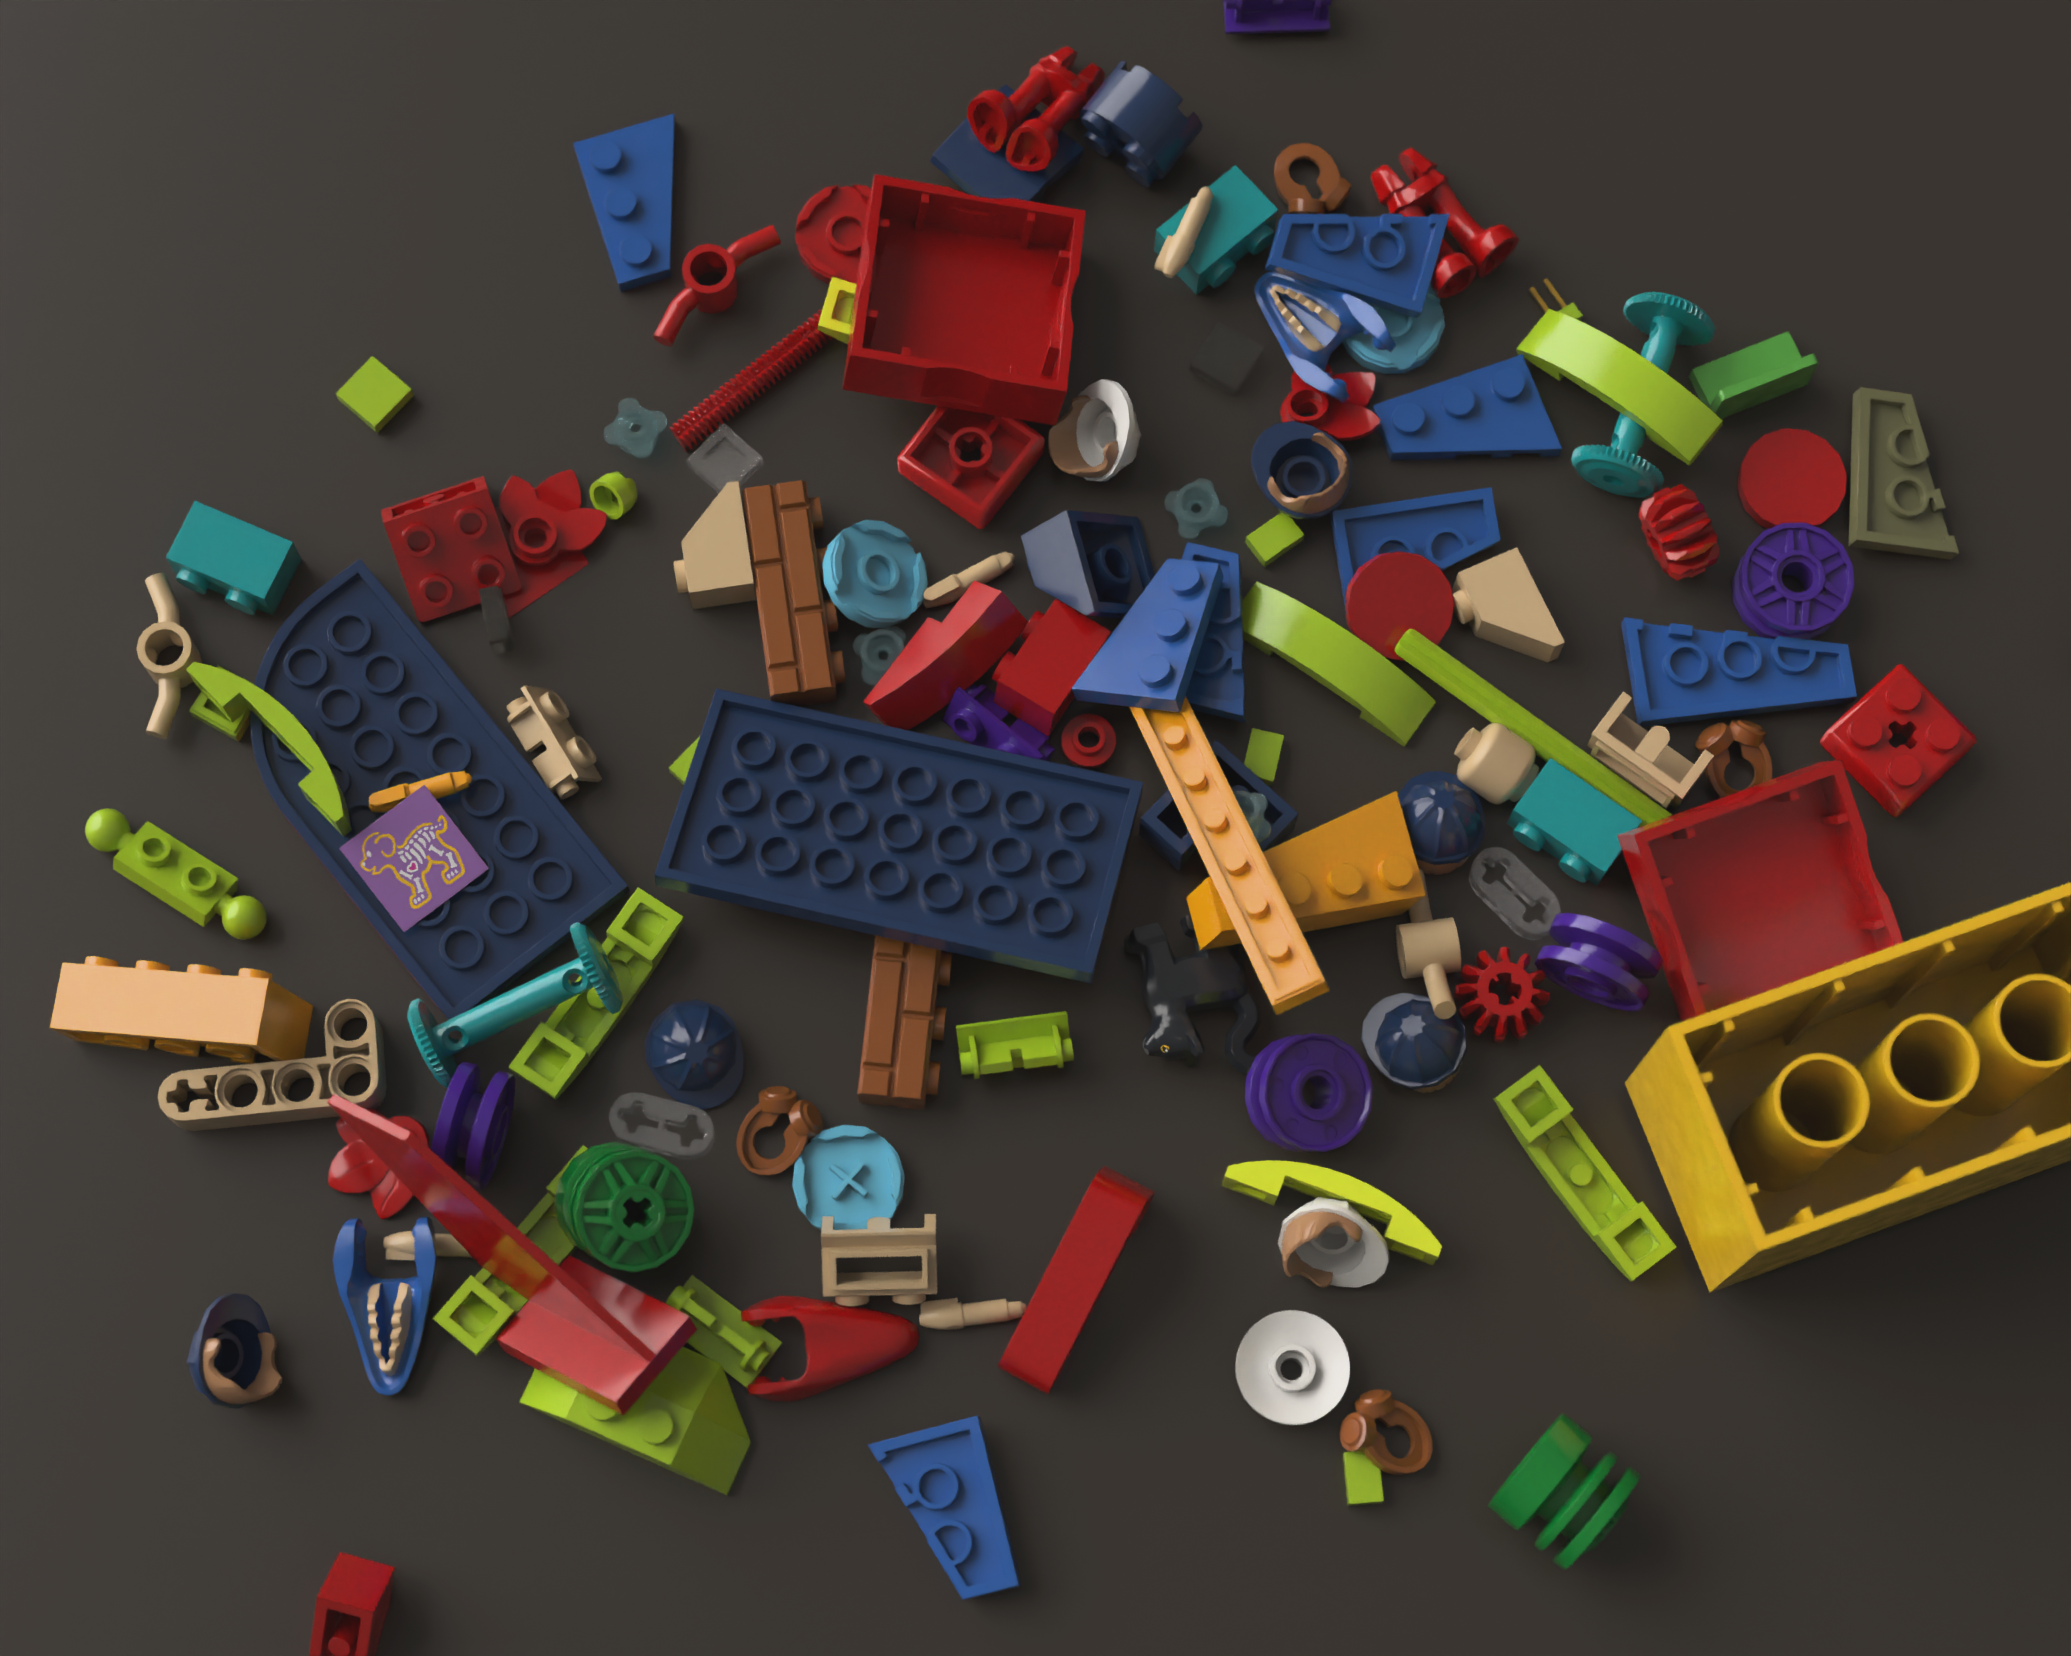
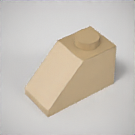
(717, 555)
(1507, 607)

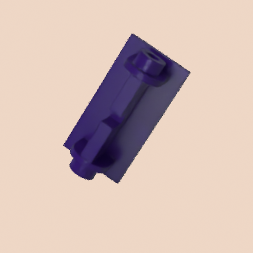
(1276, 16)
(981, 723)

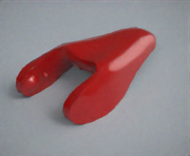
(838, 1343)

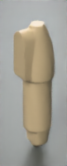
(1180, 246)
(955, 585)
(401, 1246)
(951, 1314)

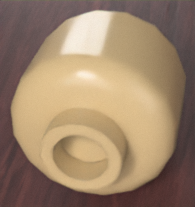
(1496, 763)

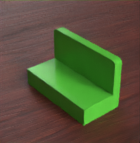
(1752, 375)

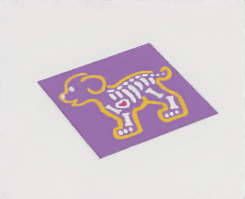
(414, 858)

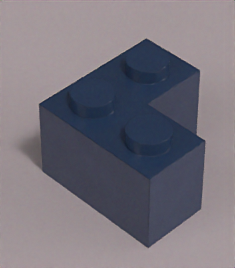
(1168, 835)

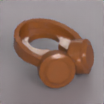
(1329, 182)
(1751, 740)
(804, 1124)
(1360, 1434)

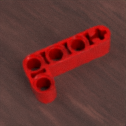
(1075, 1278)

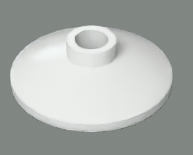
(1297, 1338)

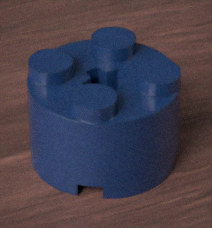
(1139, 122)

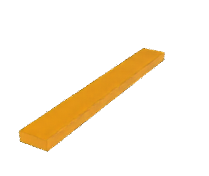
(1232, 856)

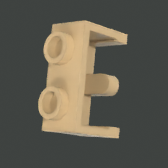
(1645, 757)
(879, 1241)

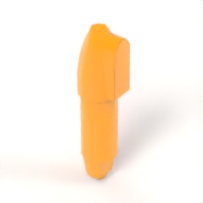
(439, 786)

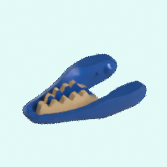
(1314, 323)
(385, 1313)

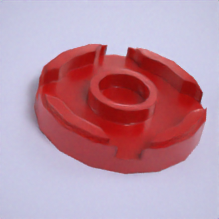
(832, 232)
(1791, 479)
(1397, 595)

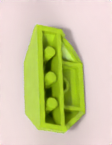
(679, 1422)

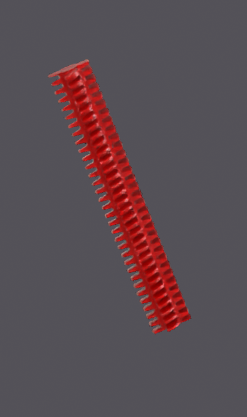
(749, 382)

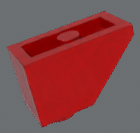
(352, 1607)

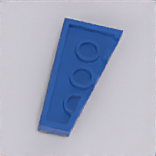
(1712, 675)

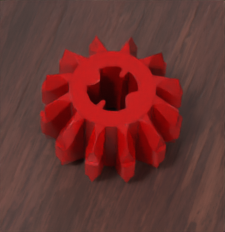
(1679, 532)
(1485, 1004)

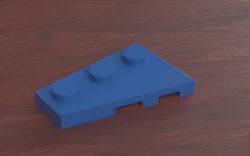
(632, 197)
(1370, 258)
(1471, 414)
(1437, 527)
(1157, 641)
(1219, 672)
(955, 1499)

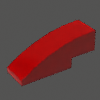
(946, 657)

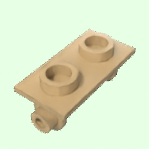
(542, 719)

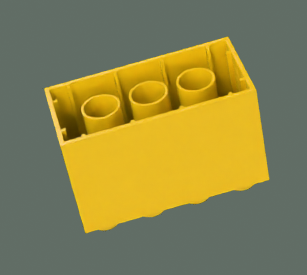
(1866, 1091)

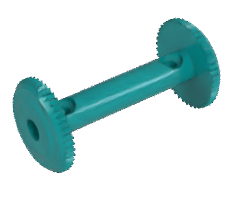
(1669, 323)
(515, 1005)

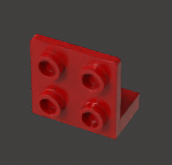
(450, 548)

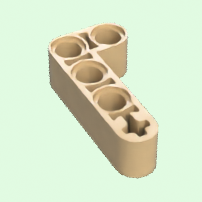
(276, 1077)

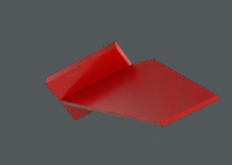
(577, 1318)

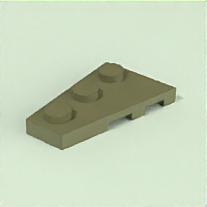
(1891, 482)

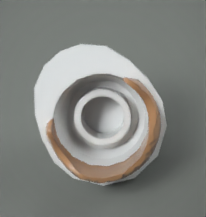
(1096, 433)
(1332, 1245)

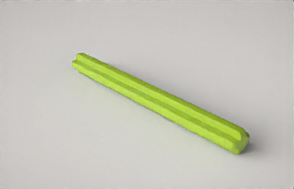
(1503, 710)

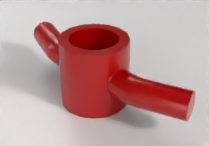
(716, 297)

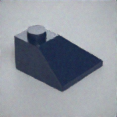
(1090, 561)

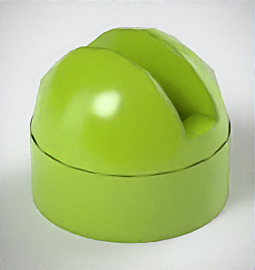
(608, 488)

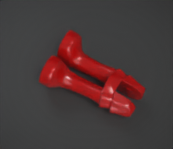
(1035, 141)
(1430, 188)

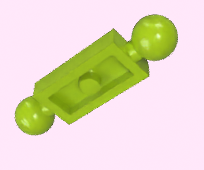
(175, 873)

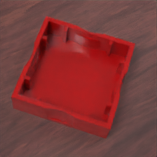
(964, 300)
(1759, 888)

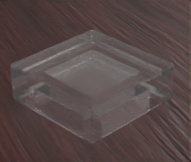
(724, 459)

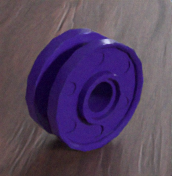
(1809, 556)
(1599, 961)
(1340, 1088)
(474, 1122)

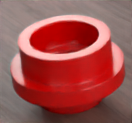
(1084, 756)

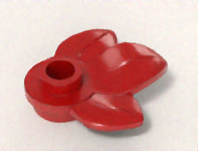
(1338, 419)
(551, 511)
(361, 1170)

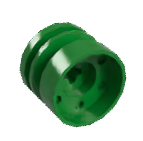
(593, 1211)
(1565, 1492)

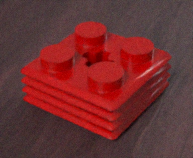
(974, 487)
(1902, 773)

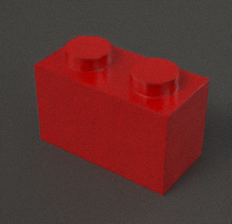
(1040, 676)

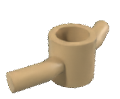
(152, 642)
(1430, 951)

